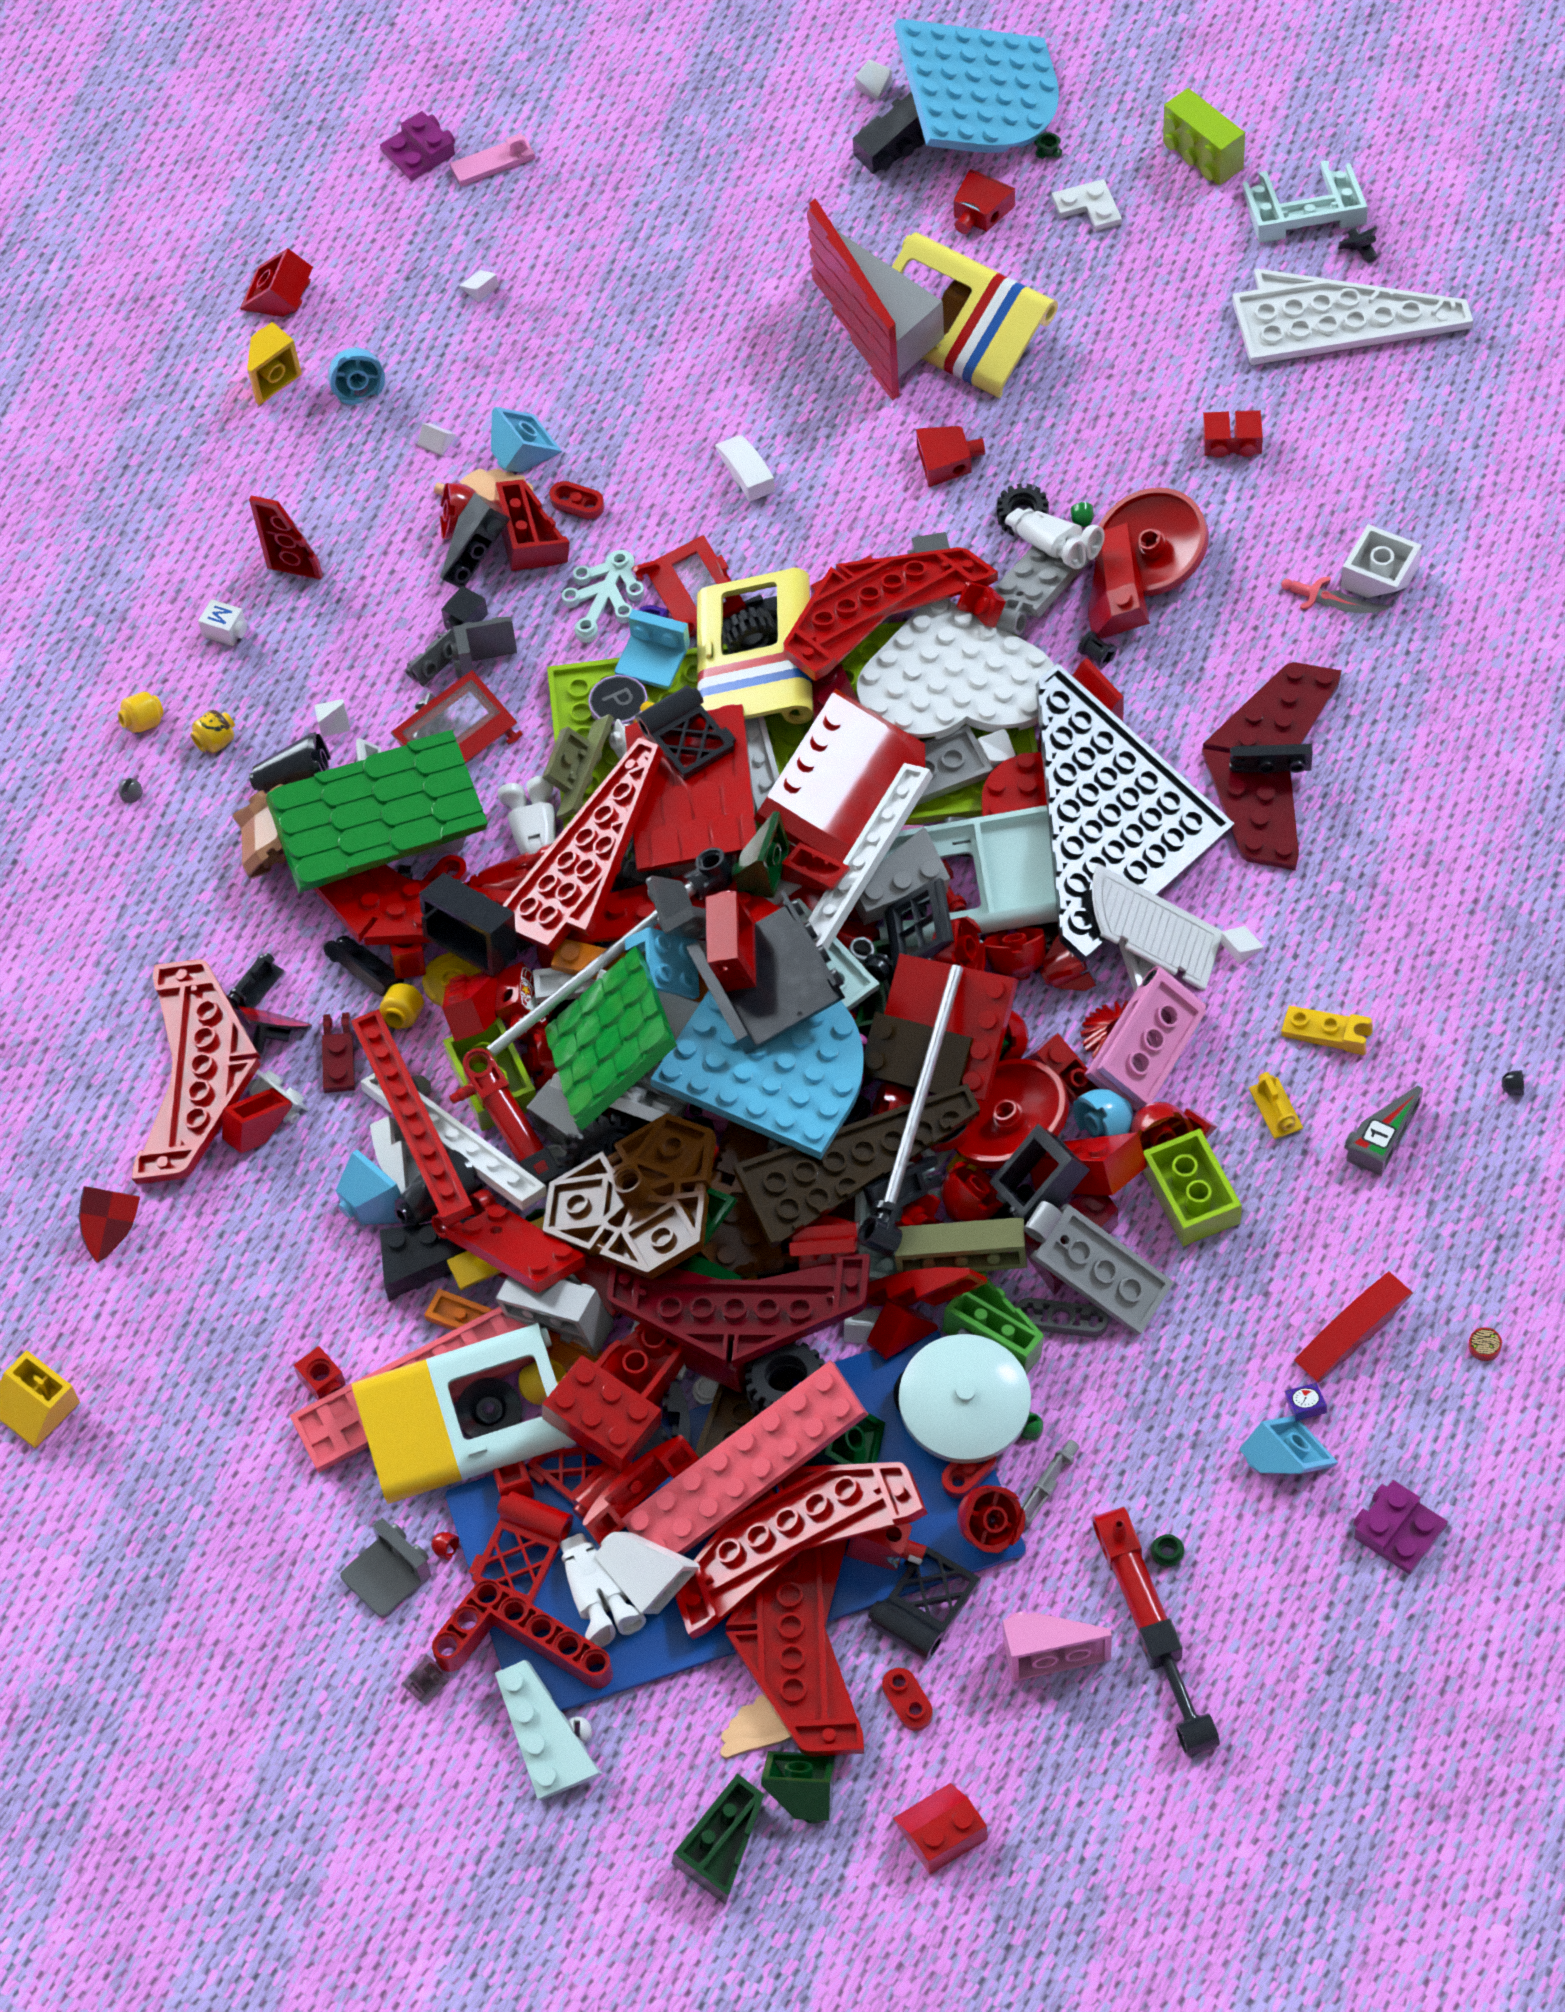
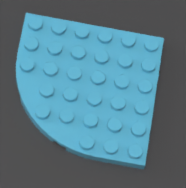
(978, 85)
(787, 1089)

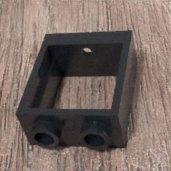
(1023, 1160)

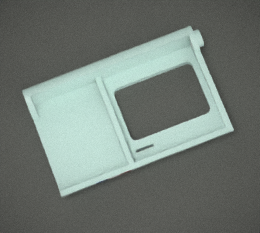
(1010, 867)

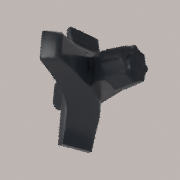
(1361, 242)

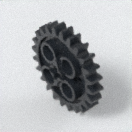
(595, 1139)

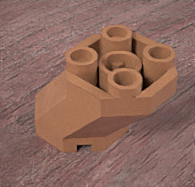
(259, 837)

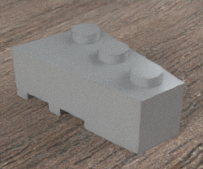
(901, 874)
(562, 1307)

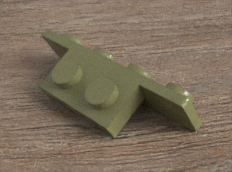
(574, 762)

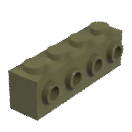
(961, 1243)

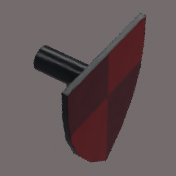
(269, 1026)
(105, 1219)

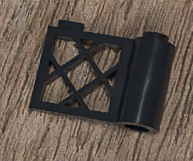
(674, 717)
(910, 1625)

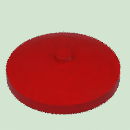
(1166, 535)
(1019, 1099)

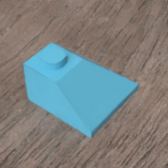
(520, 440)
(367, 1192)
(1285, 1447)

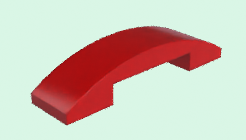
(636, 1484)

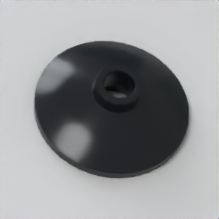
(483, 1390)

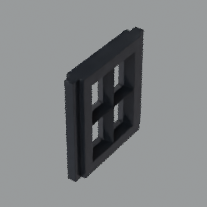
(940, 916)

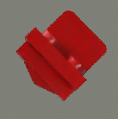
(825, 1241)

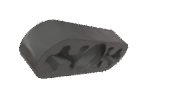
(1071, 1309)

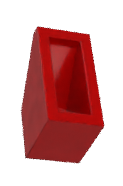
(254, 1119)

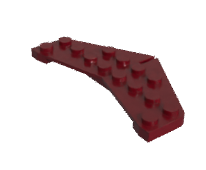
(1261, 802)
(751, 1313)

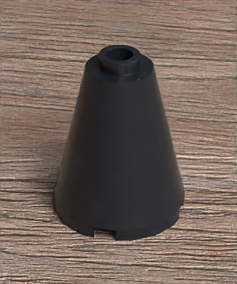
(292, 763)
(416, 1204)

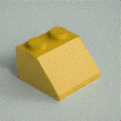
(271, 362)

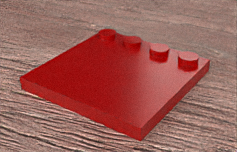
(978, 1011)

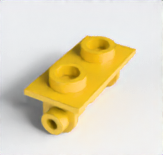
(1275, 1106)

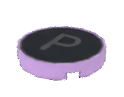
(619, 697)

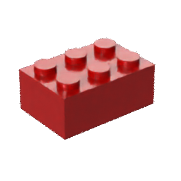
(601, 1414)

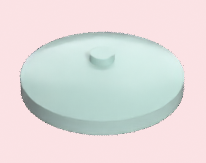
(964, 1398)

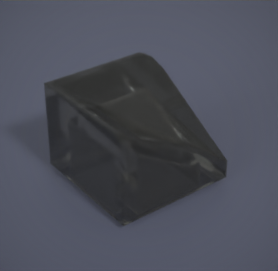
(425, 1679)

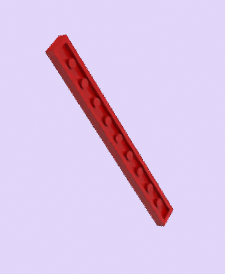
(412, 1118)

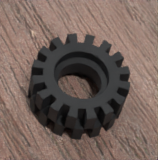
(1017, 497)
(750, 631)

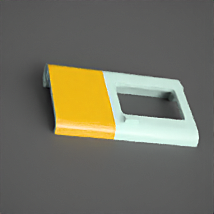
(416, 1427)

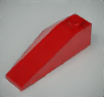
(644, 1362)

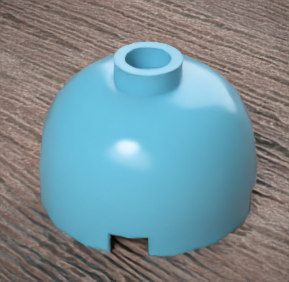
(353, 371)
(1102, 1113)

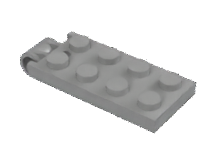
(1032, 588)
(954, 763)
(1097, 1265)

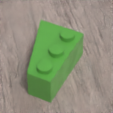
(992, 1316)

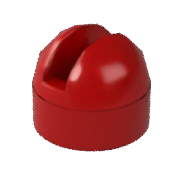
(440, 1544)

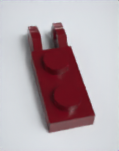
(338, 1056)

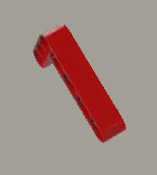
(524, 1630)

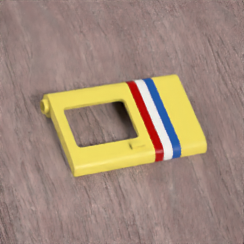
(992, 323)
(760, 676)

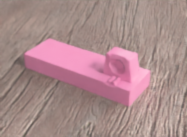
(492, 160)

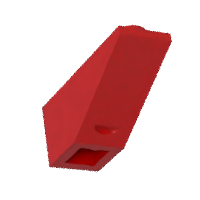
(1066, 1064)

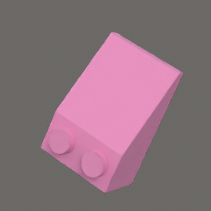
(1049, 1644)

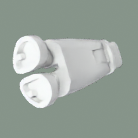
(1057, 536)
(531, 824)
(597, 1593)

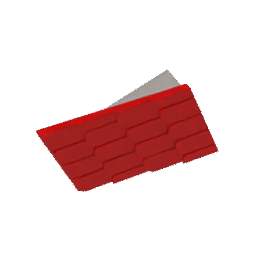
(883, 310)
(701, 811)

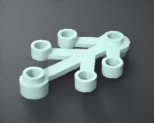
(603, 591)

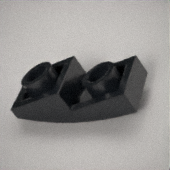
(678, 1412)

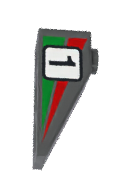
(1382, 1132)

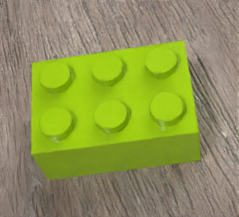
(1203, 136)
(507, 1060)
(1192, 1187)

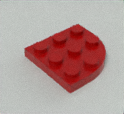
(1015, 785)

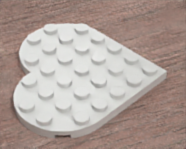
(952, 673)

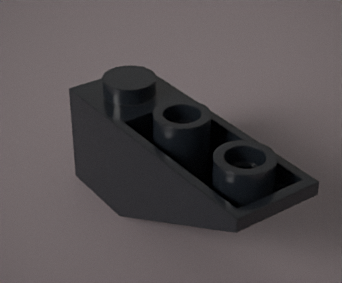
(472, 539)

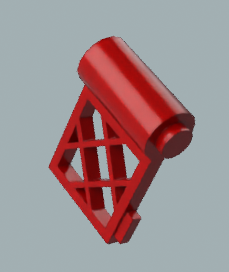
(587, 1491)
(526, 1520)

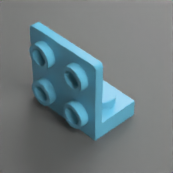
(653, 649)
(667, 961)

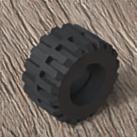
(783, 1363)

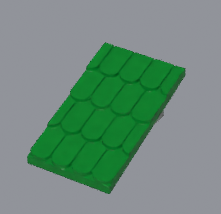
(377, 811)
(609, 1038)

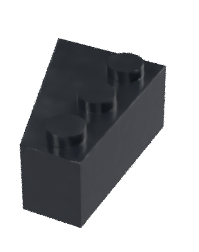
(889, 137)
(414, 1257)

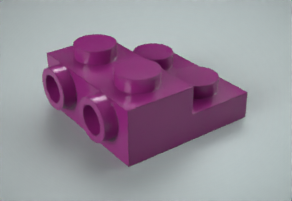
(419, 145)
(1398, 1526)

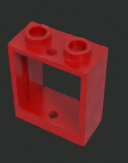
(730, 941)

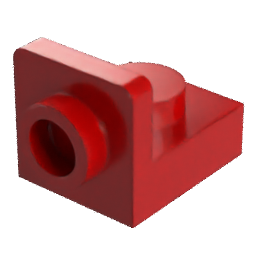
(982, 602)

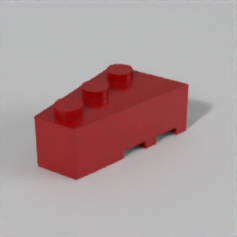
(530, 534)
(470, 1004)

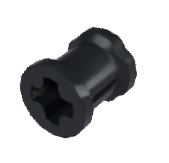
(1097, 649)

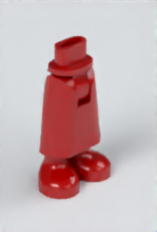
(507, 874)

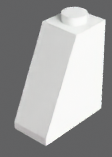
(644, 1570)

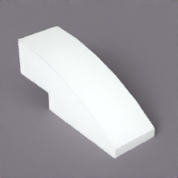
(746, 467)
(393, 1152)

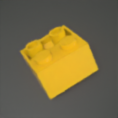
(34, 1399)

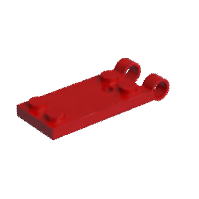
(511, 1244)

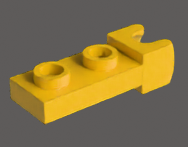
(1328, 1029)

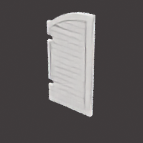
(1154, 927)

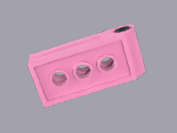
(1147, 1039)

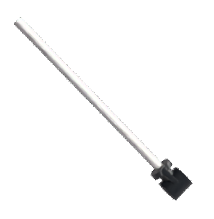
(712, 874)
(878, 1229)

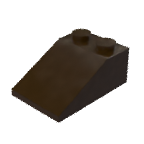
(899, 1048)

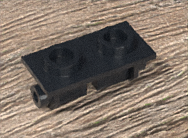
(255, 982)

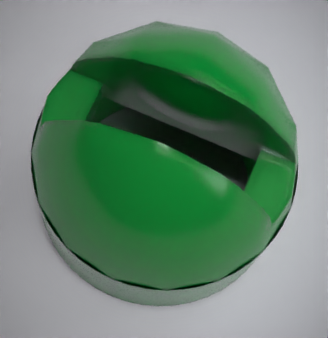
(1082, 513)
(1033, 1428)

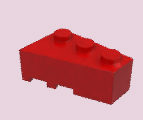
(1111, 1162)

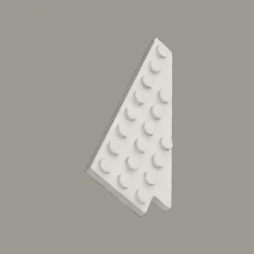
(1317, 315)

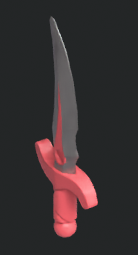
(1330, 598)

